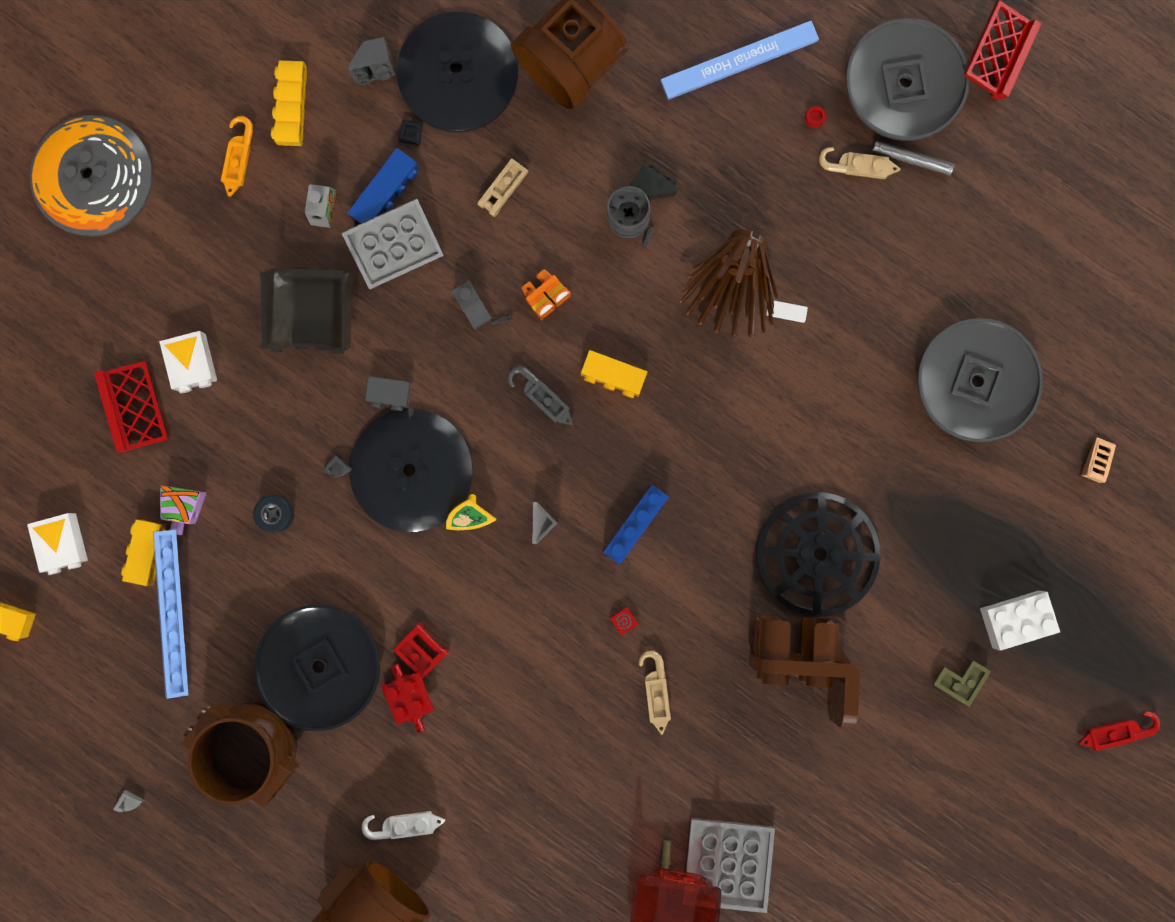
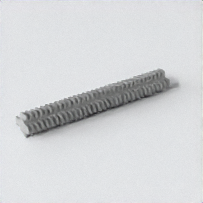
(913, 157)

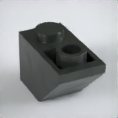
(653, 183)

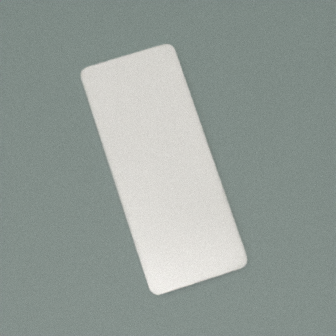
(789, 311)

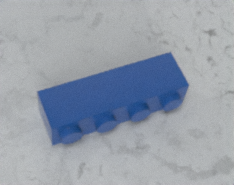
(385, 187)
(635, 524)

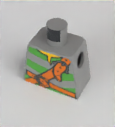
(320, 203)

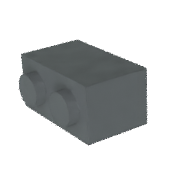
(388, 392)

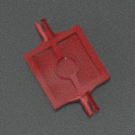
(407, 698)

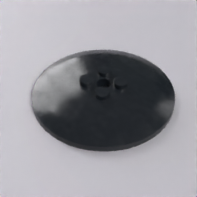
(464, 98)
(440, 475)
(287, 671)

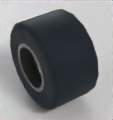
(266, 514)

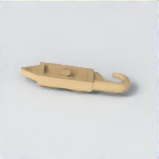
(860, 164)
(657, 692)

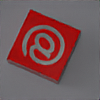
(623, 621)

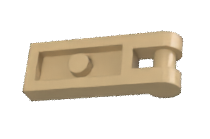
(503, 187)

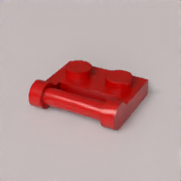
(415, 655)

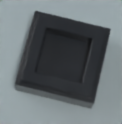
(410, 132)

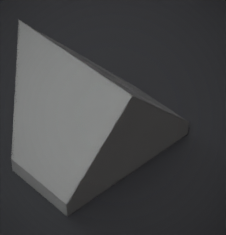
(542, 523)

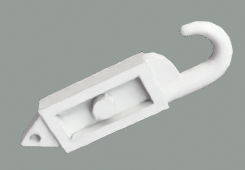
(403, 826)

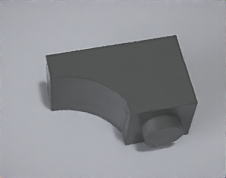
(471, 305)

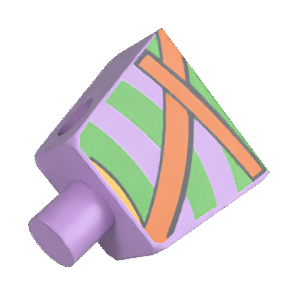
(180, 506)

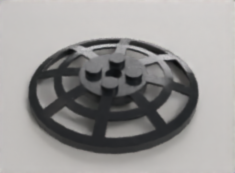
(805, 558)

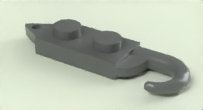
(542, 396)

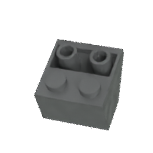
(372, 62)

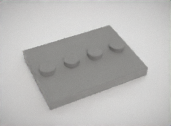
(392, 243)

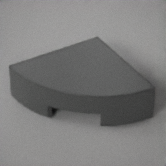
(337, 467)

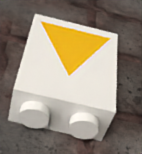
(188, 361)
(57, 543)

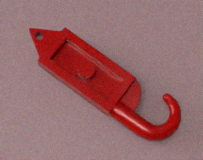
(1118, 733)

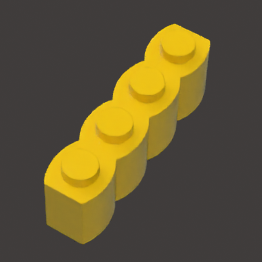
(290, 103)

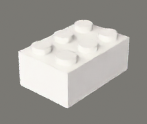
(1020, 620)

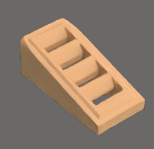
(1090, 462)

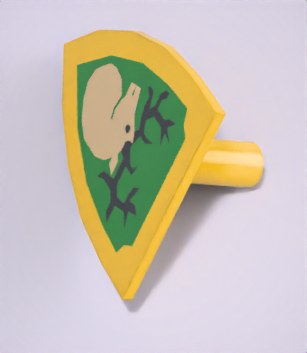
(468, 516)

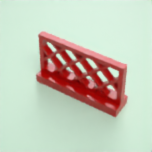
(1013, 61)
(113, 412)

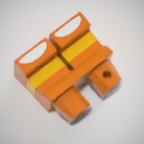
(552, 288)

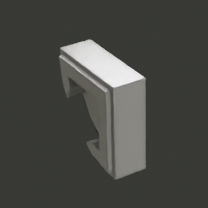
(127, 802)

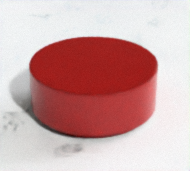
(815, 116)

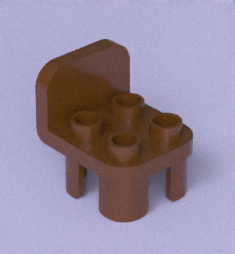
(819, 663)

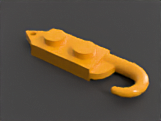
(237, 157)

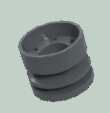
(626, 201)

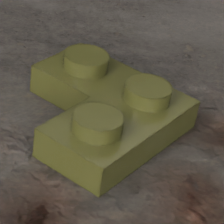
(962, 687)

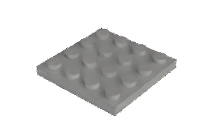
(733, 859)

